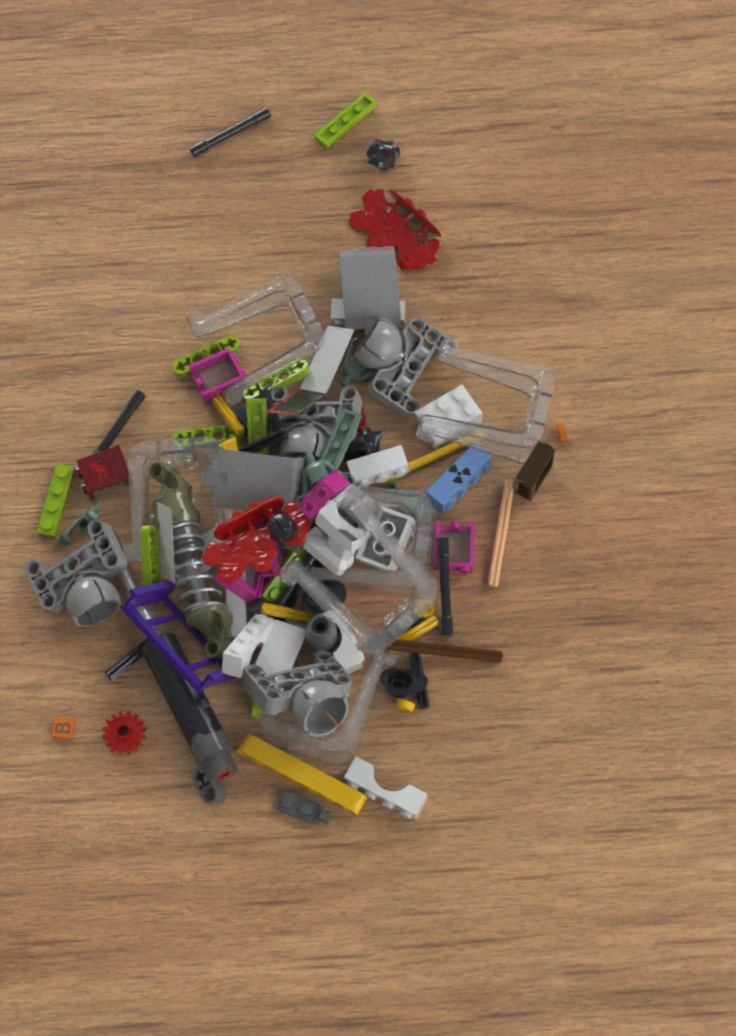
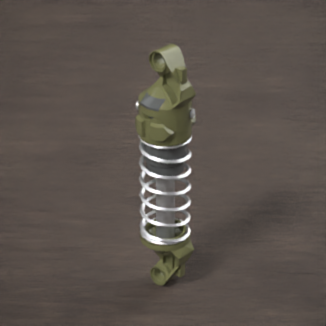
(188, 548)

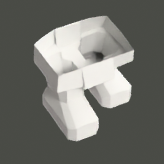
(338, 538)

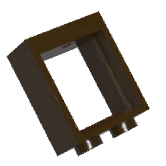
(534, 470)

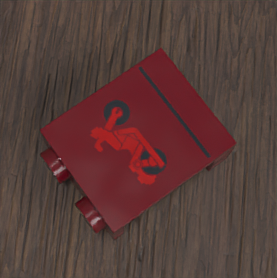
(102, 470)

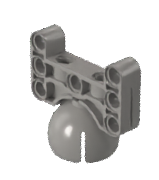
(389, 354)
(314, 425)
(85, 586)
(307, 689)

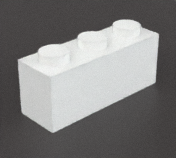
(378, 466)

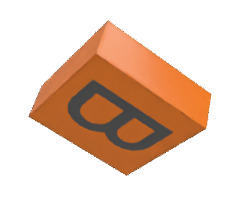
(63, 728)

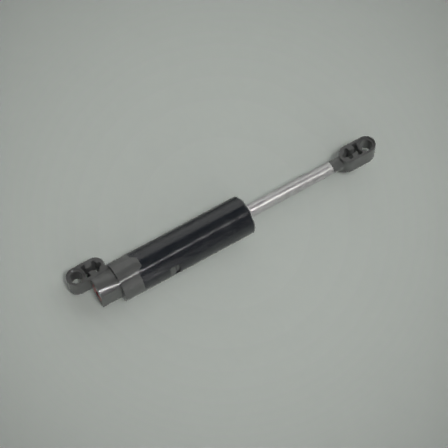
(190, 710)

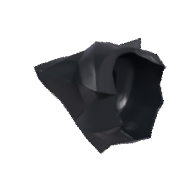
(383, 154)
(364, 444)

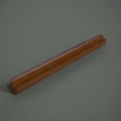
(446, 650)

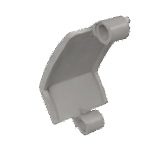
(369, 287)
(253, 477)

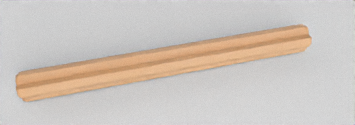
(501, 533)

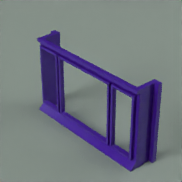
(158, 593)

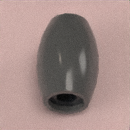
(321, 633)

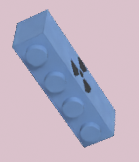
(458, 478)

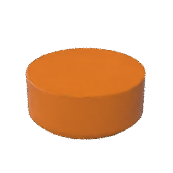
(562, 432)

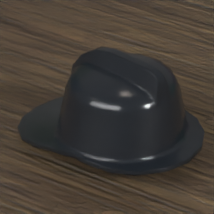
(281, 527)
(311, 605)
(401, 682)

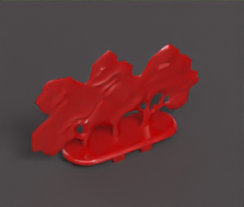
(392, 229)
(255, 546)

